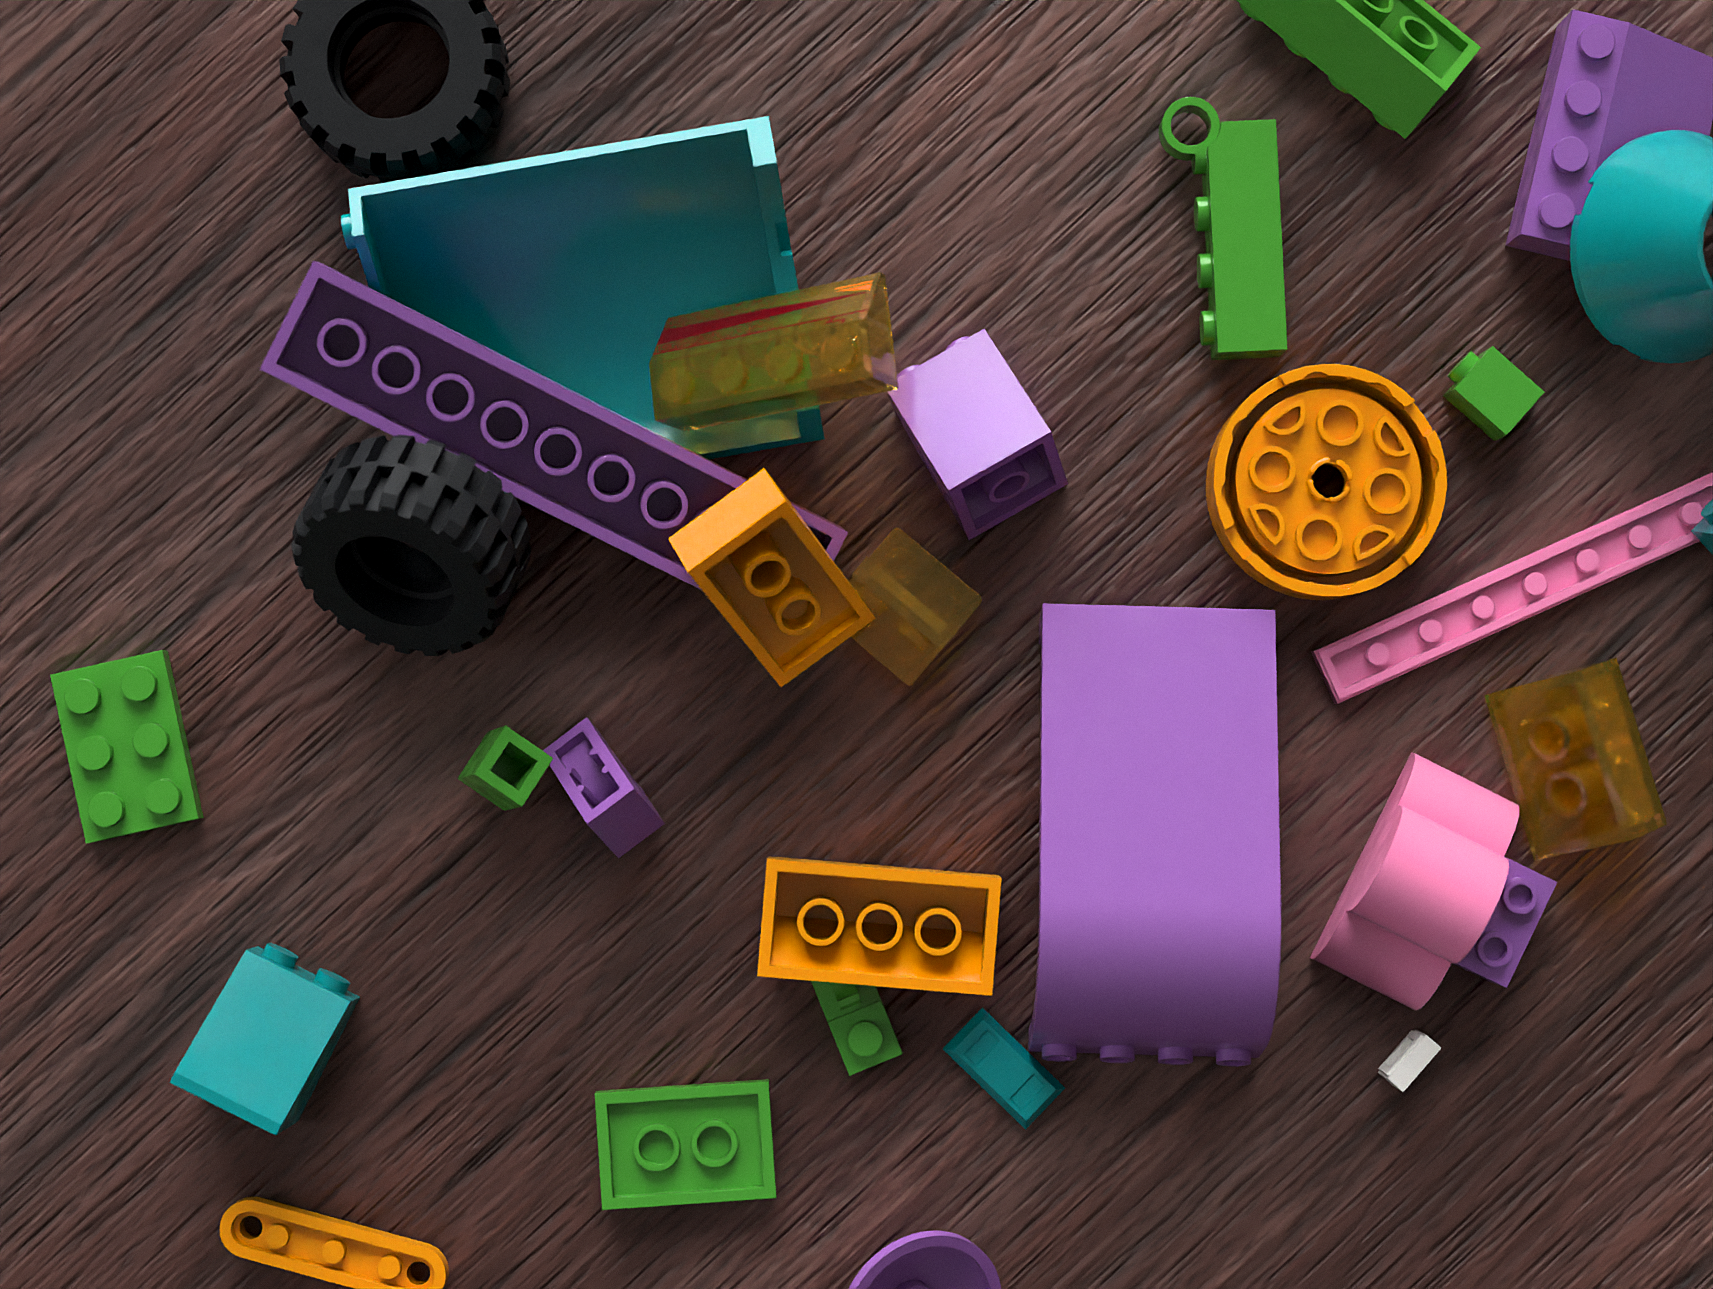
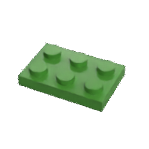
(126, 746)
(685, 1144)

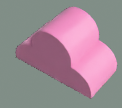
(1421, 884)

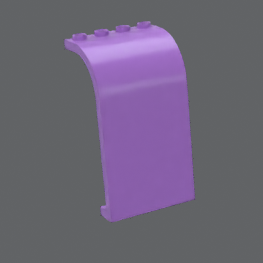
(1157, 834)

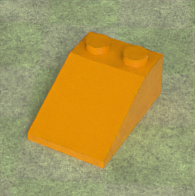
(771, 578)

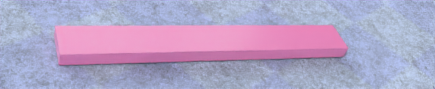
(1514, 592)

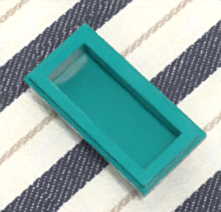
(1003, 1068)

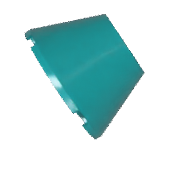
(1642, 247)

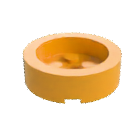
(1266, 496)

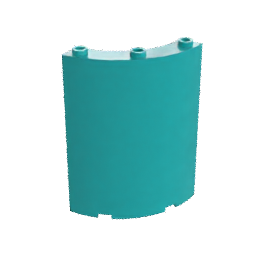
(588, 256)

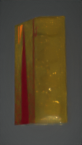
(774, 354)

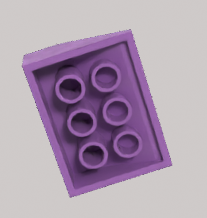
(1597, 94)

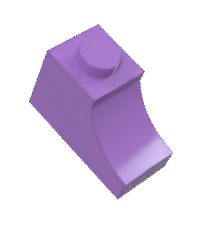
(602, 788)

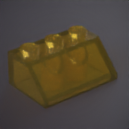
(1576, 760)

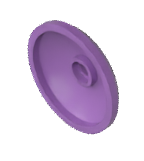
(929, 1262)

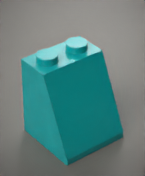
(267, 1038)

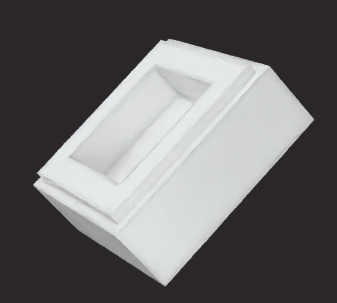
(1408, 1059)

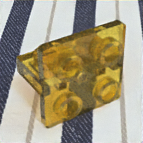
(914, 605)

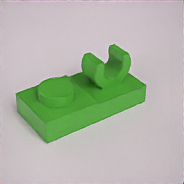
(858, 1024)

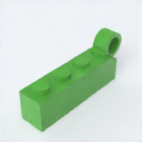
(1241, 231)

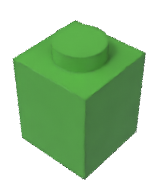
(1491, 392)
(505, 768)

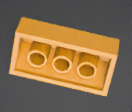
(879, 925)

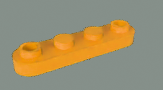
(329, 1247)

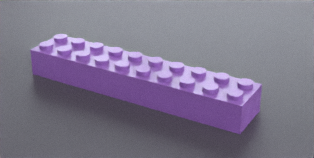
(523, 427)

